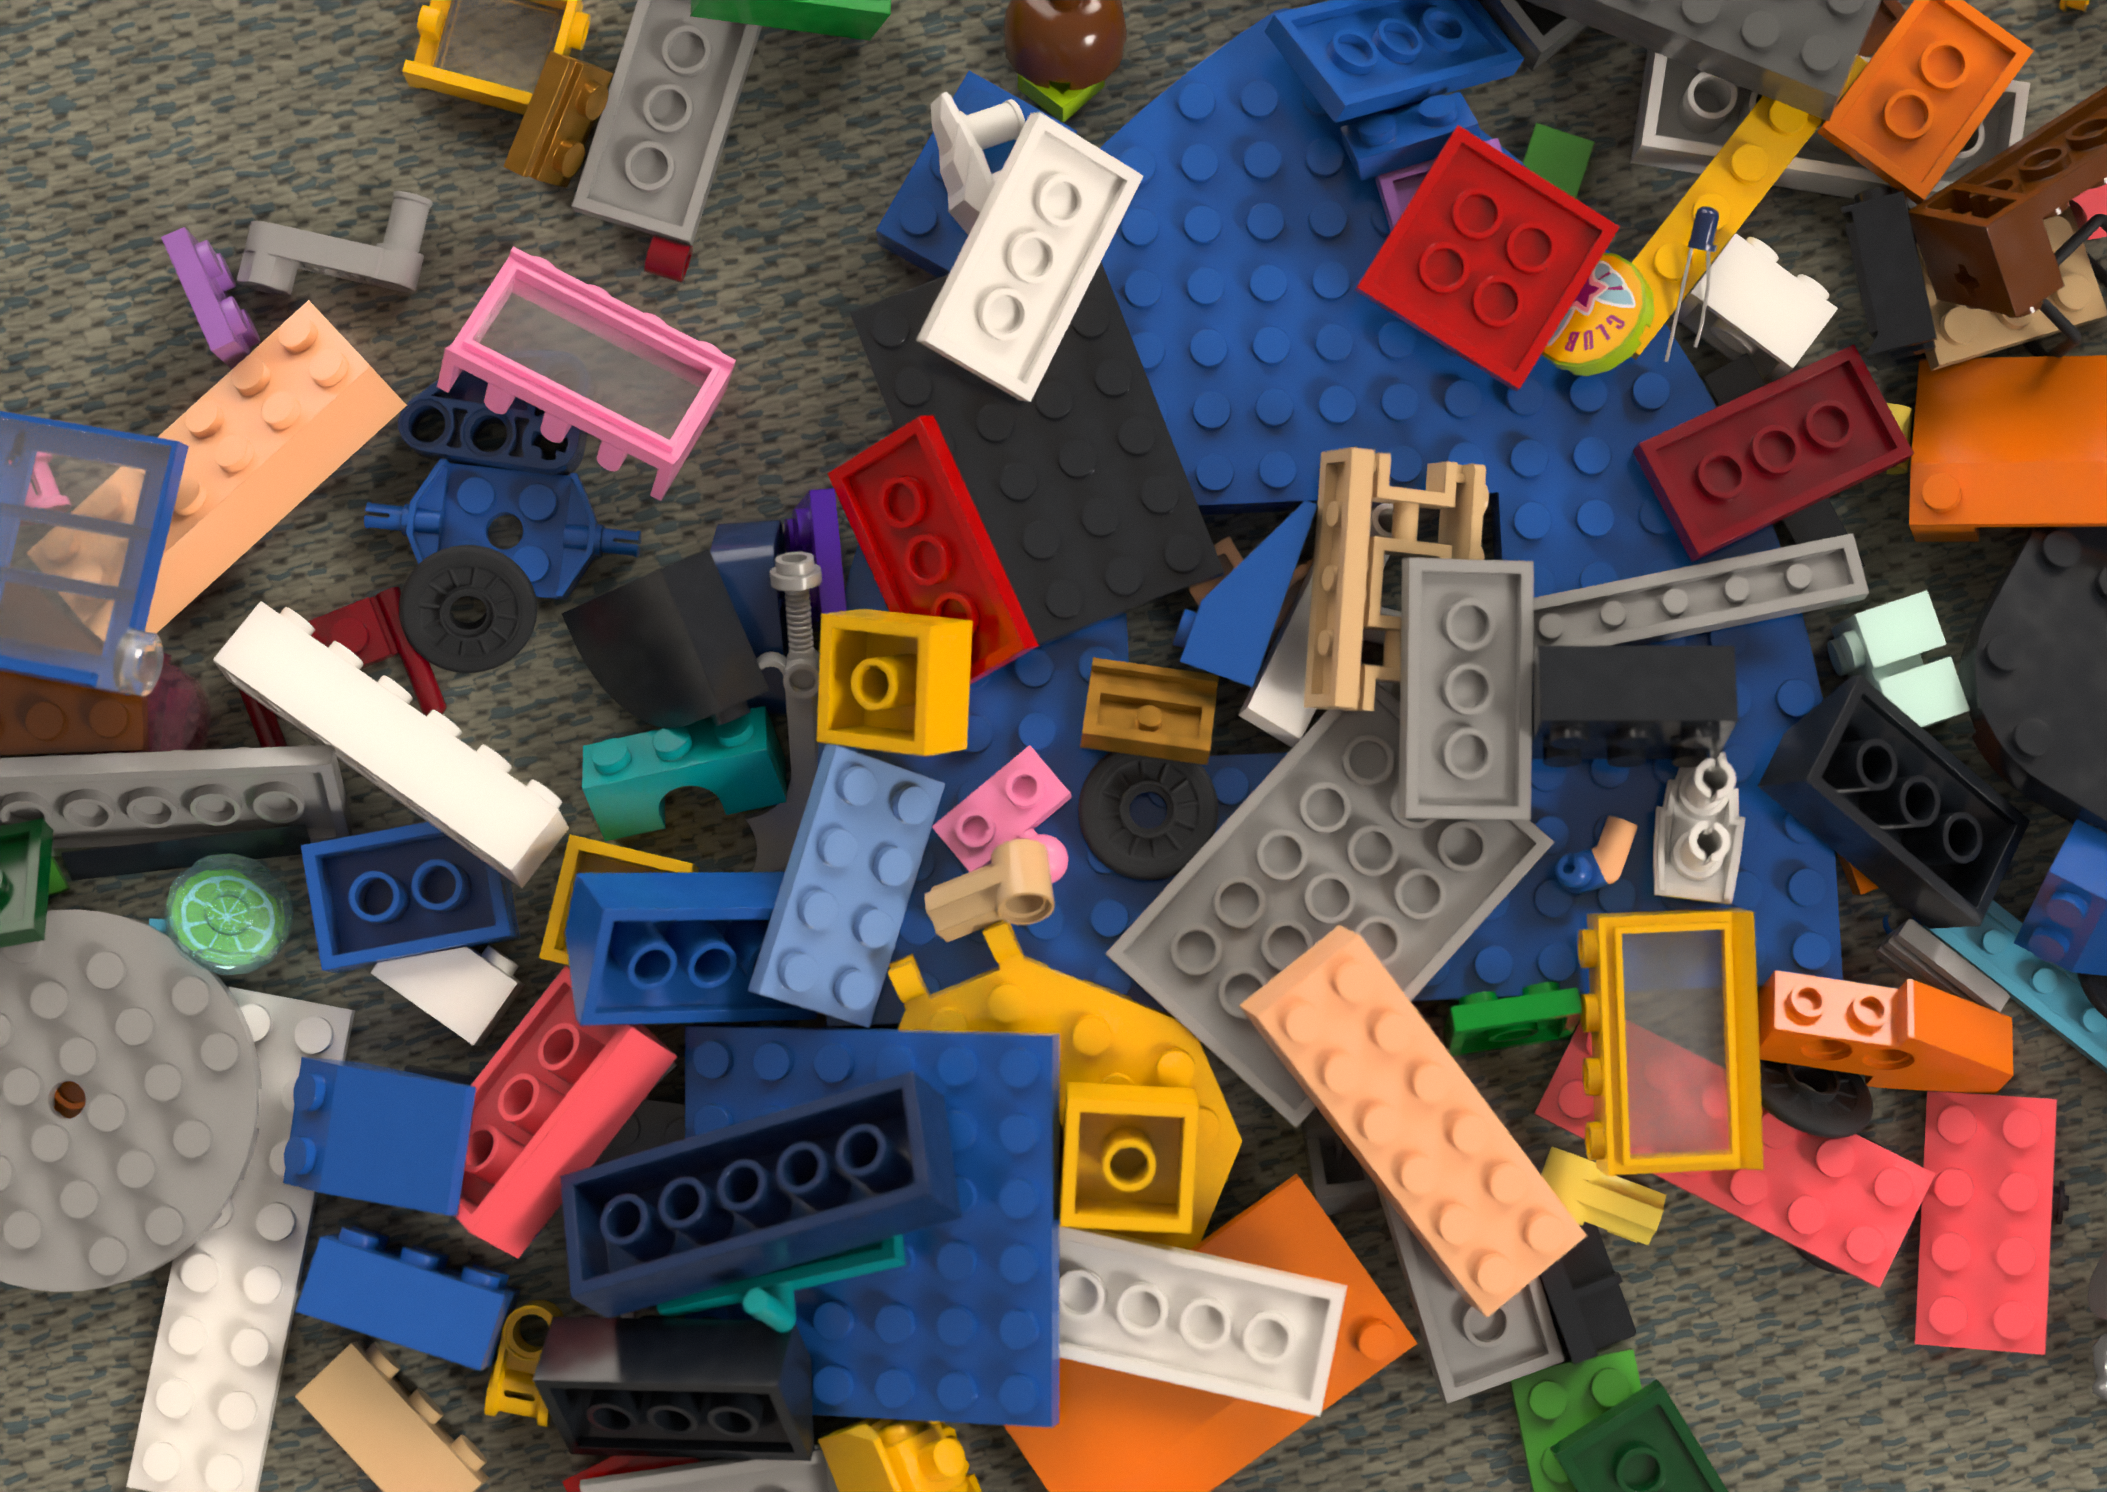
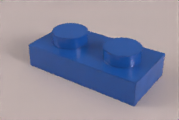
(1406, 135)

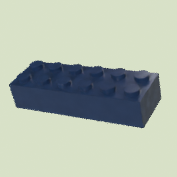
(759, 1196)

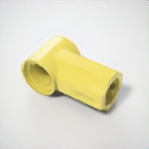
(1602, 1200)

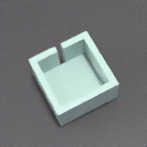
(1886, 651)

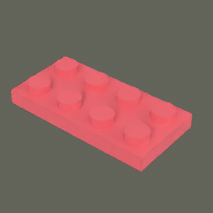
(1986, 1222)

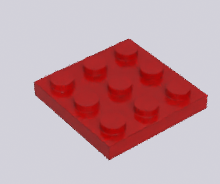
(1487, 258)

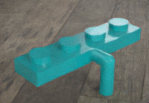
(772, 1294)

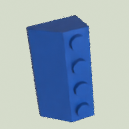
(671, 947)

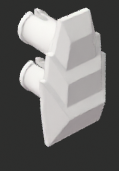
(961, 154)
(1699, 834)

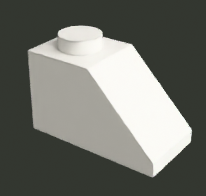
(456, 987)

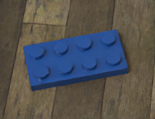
(1390, 52)

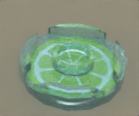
(228, 914)

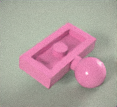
(1007, 810)

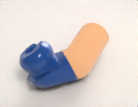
(1600, 864)

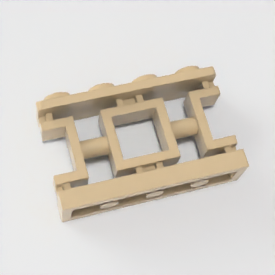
(1351, 564)

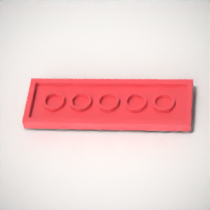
(1821, 1194)

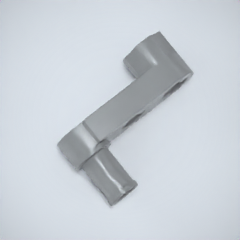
(277, 252)

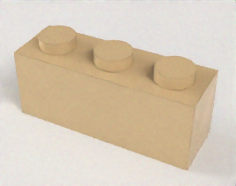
(387, 1427)

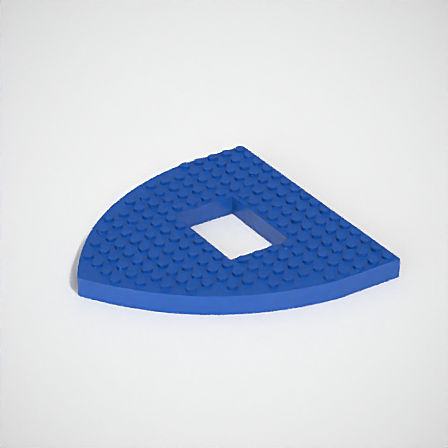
(1260, 360)

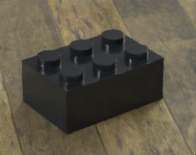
(1632, 704)

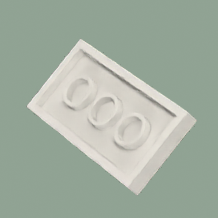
(1030, 257)

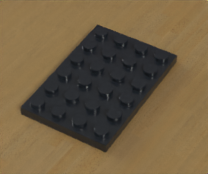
(1069, 485)

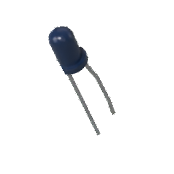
(1701, 238)

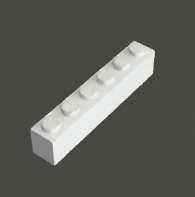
(393, 743)

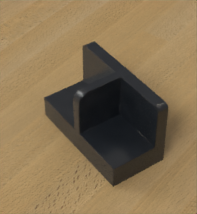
(1586, 1299)

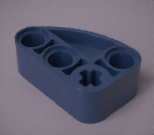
(465, 418)
(744, 561)

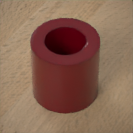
(668, 258)

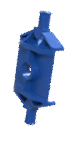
(555, 513)

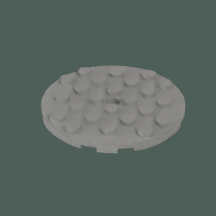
(164, 1108)

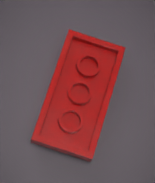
(931, 542)

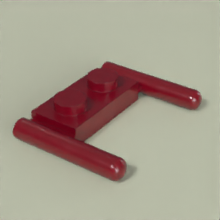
(373, 634)

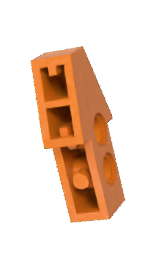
(1890, 1035)

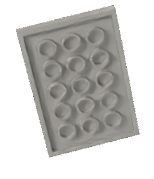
(1298, 860)

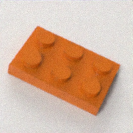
(1925, 93)

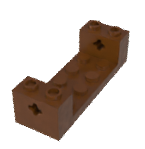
(1987, 229)

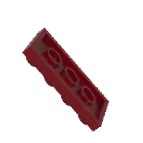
(1772, 452)

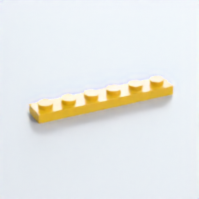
(1731, 185)

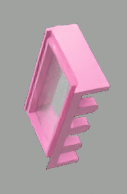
(590, 366)

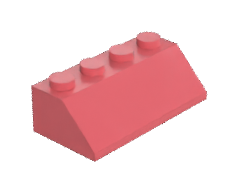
(549, 1111)

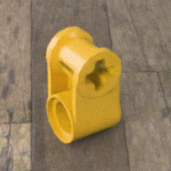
(511, 1379)

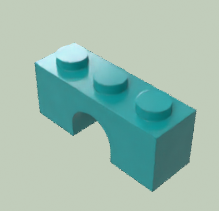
(632, 774)

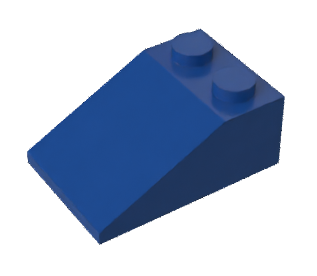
(1241, 611)
(2071, 907)
(379, 1135)

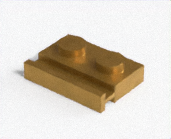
(559, 120)
(1150, 711)

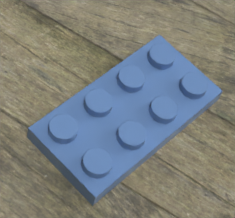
(846, 886)

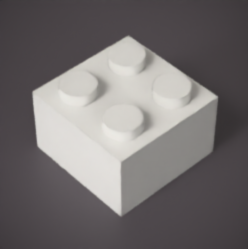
(1757, 308)

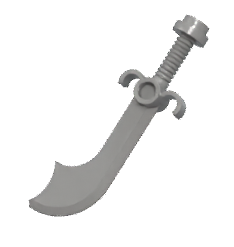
(779, 824)

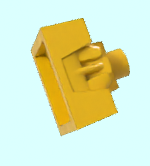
(897, 1457)

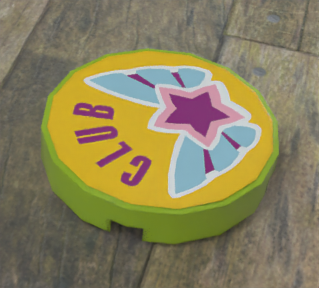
(1603, 319)

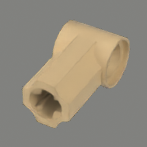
(1009, 889)

